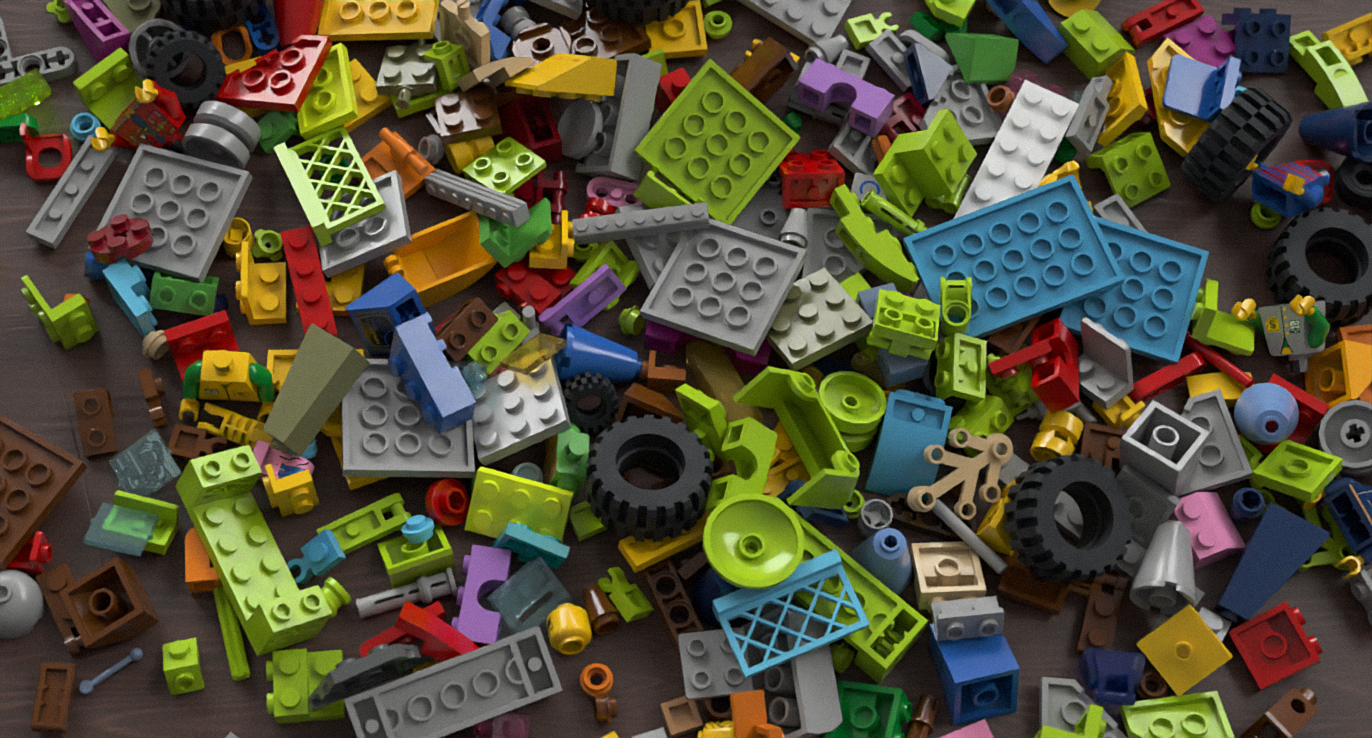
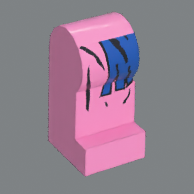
(282, 464)

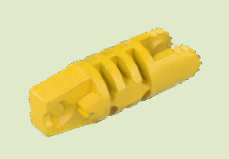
(236, 427)

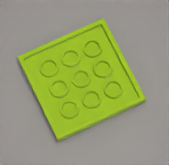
(717, 143)

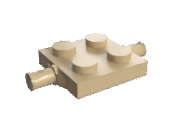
(464, 30)

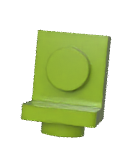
(450, 63)

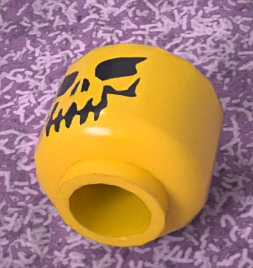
(568, 629)

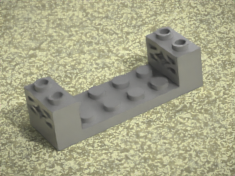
(458, 690)

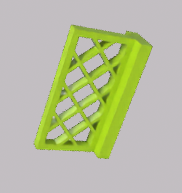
(310, 198)

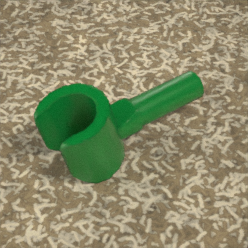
(793, 121)

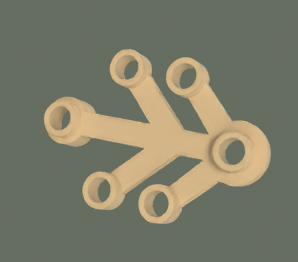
(966, 471)

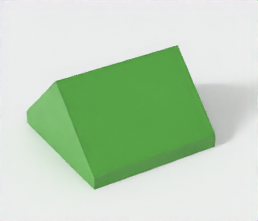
(983, 56)

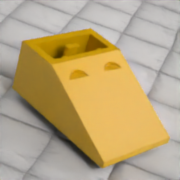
(568, 77)

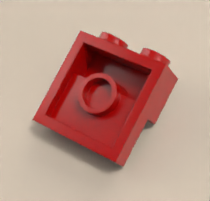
(533, 286)
(1276, 645)

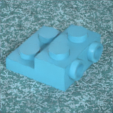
(131, 294)

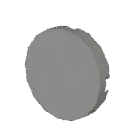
(579, 128)

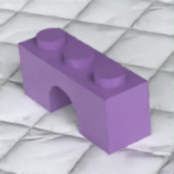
(828, 84)
(485, 572)

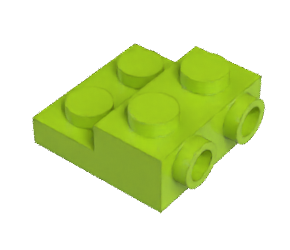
(294, 679)

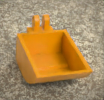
(442, 259)

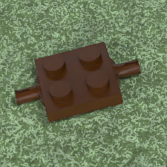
(1035, 591)

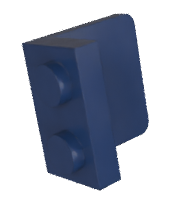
(1260, 39)

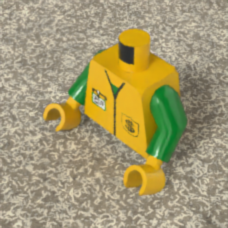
(227, 377)

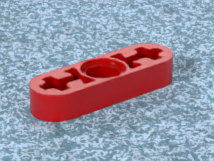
(1167, 378)

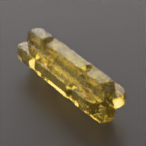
(863, 362)

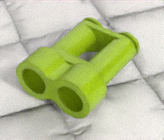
(951, 202)

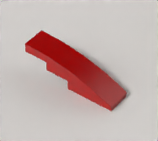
(439, 638)

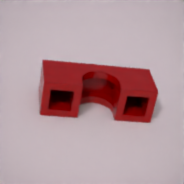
(1058, 378)

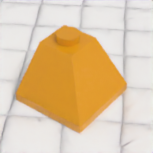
(1339, 372)

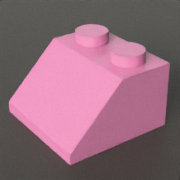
(1210, 528)

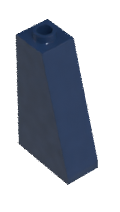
(1269, 559)

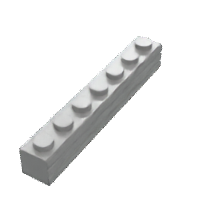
(477, 198)
(641, 223)

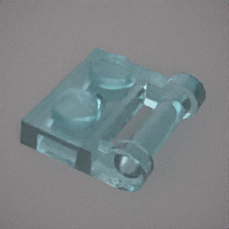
(525, 590)

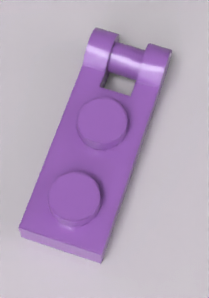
(584, 301)

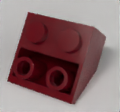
(531, 125)

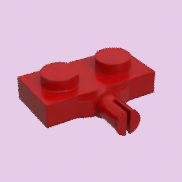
(1008, 366)

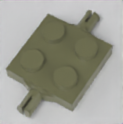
(407, 72)

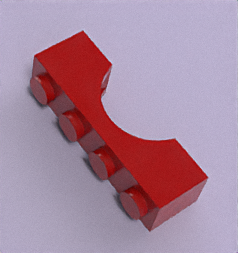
(308, 279)

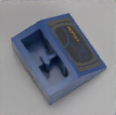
(382, 310)

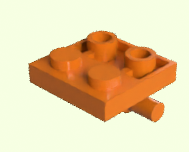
(397, 155)

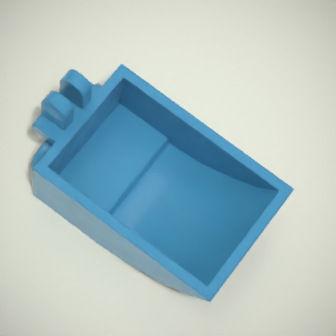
(905, 431)

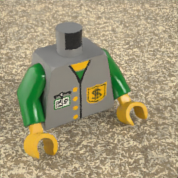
(1289, 328)

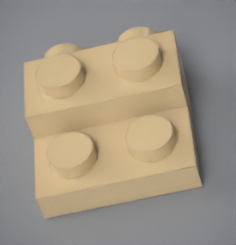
(946, 572)

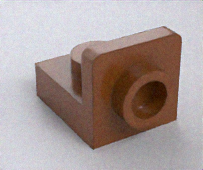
(662, 378)

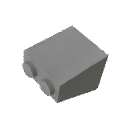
(1163, 447)

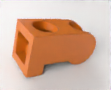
(199, 570)

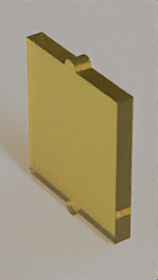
(533, 353)

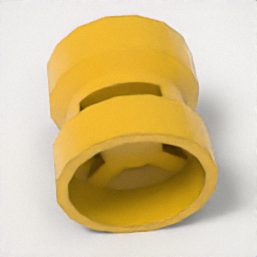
(237, 233)

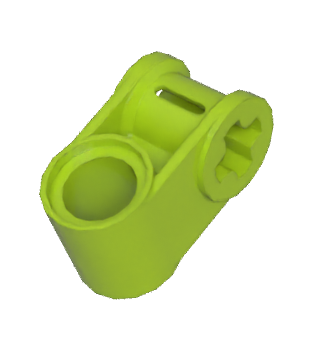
(955, 300)

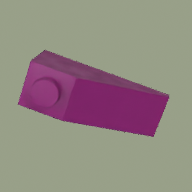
(97, 27)

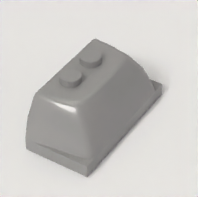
(800, 692)

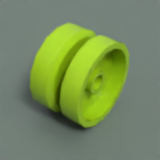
(854, 406)

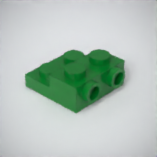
(871, 711)

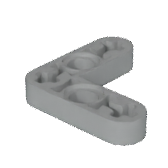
(9, 64)

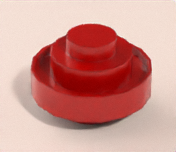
(447, 502)

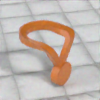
(216, 40)

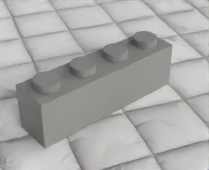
(624, 120)

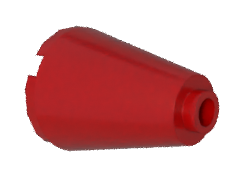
(296, 18)

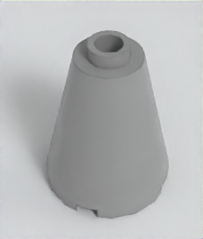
(1166, 571)

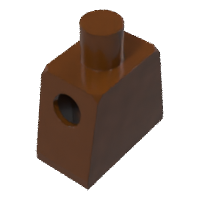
(1285, 715)

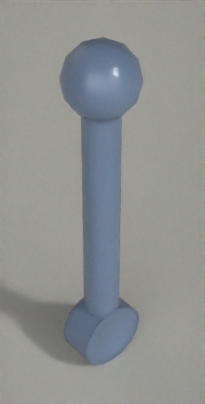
(87, 687)

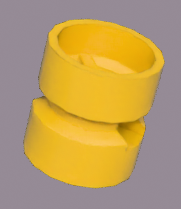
(466, 152)
(1056, 436)

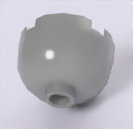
(144, 37)
(20, 604)

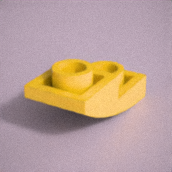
(1211, 381)

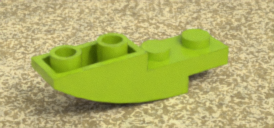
(1326, 65)
(876, 252)

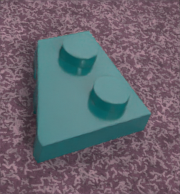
(529, 544)

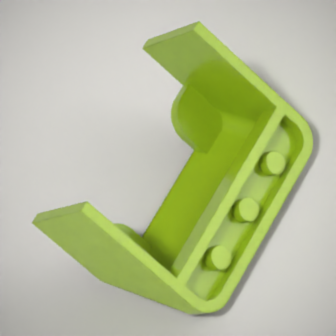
(812, 433)

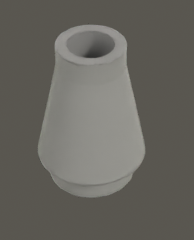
(826, 50)
(795, 229)

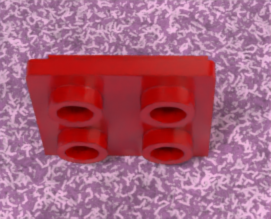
(809, 179)
(195, 337)
(1310, 413)

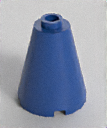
(594, 354)

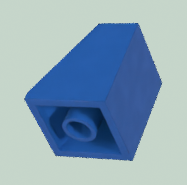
(976, 676)

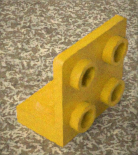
(261, 289)

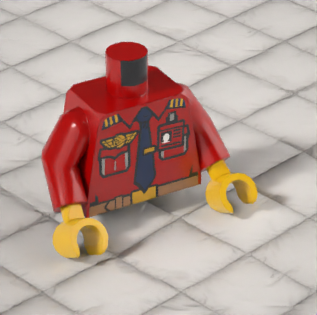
(148, 120)

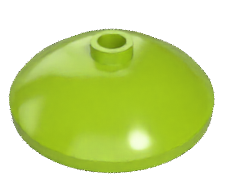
(756, 523)

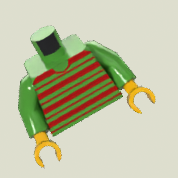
(566, 460)

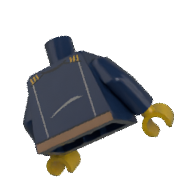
(1352, 510)

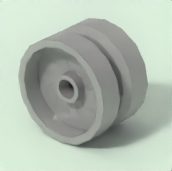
(221, 135)
(1341, 423)

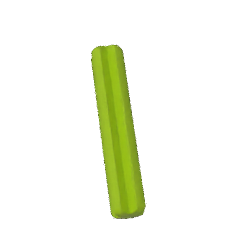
(232, 635)

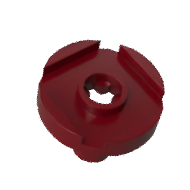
(120, 238)

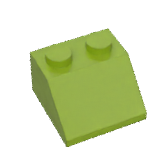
(1092, 42)

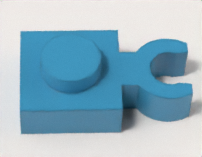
(319, 557)

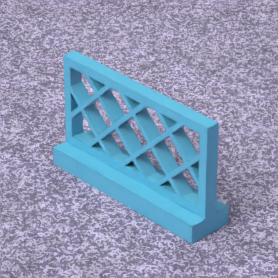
(807, 574)

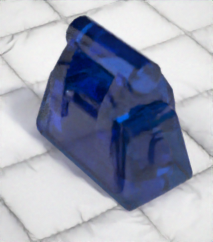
(1114, 672)

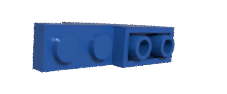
(1031, 27)

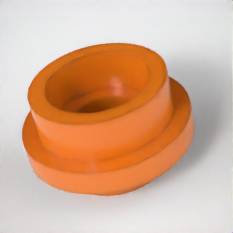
(592, 670)

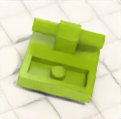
(904, 325)
(704, 418)

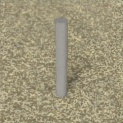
(969, 537)

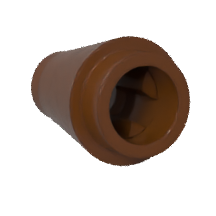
(600, 610)

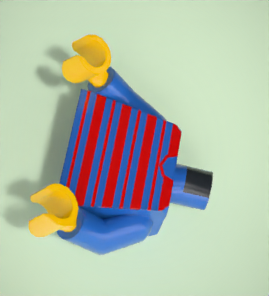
(1287, 186)

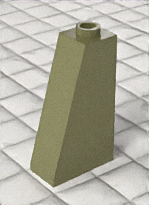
(312, 390)

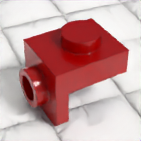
(33, 556)

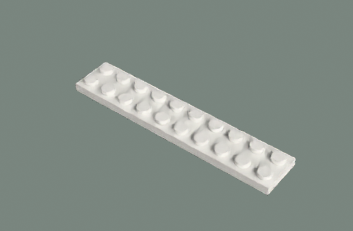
(1018, 152)

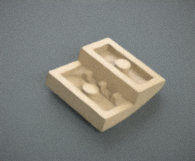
(496, 72)

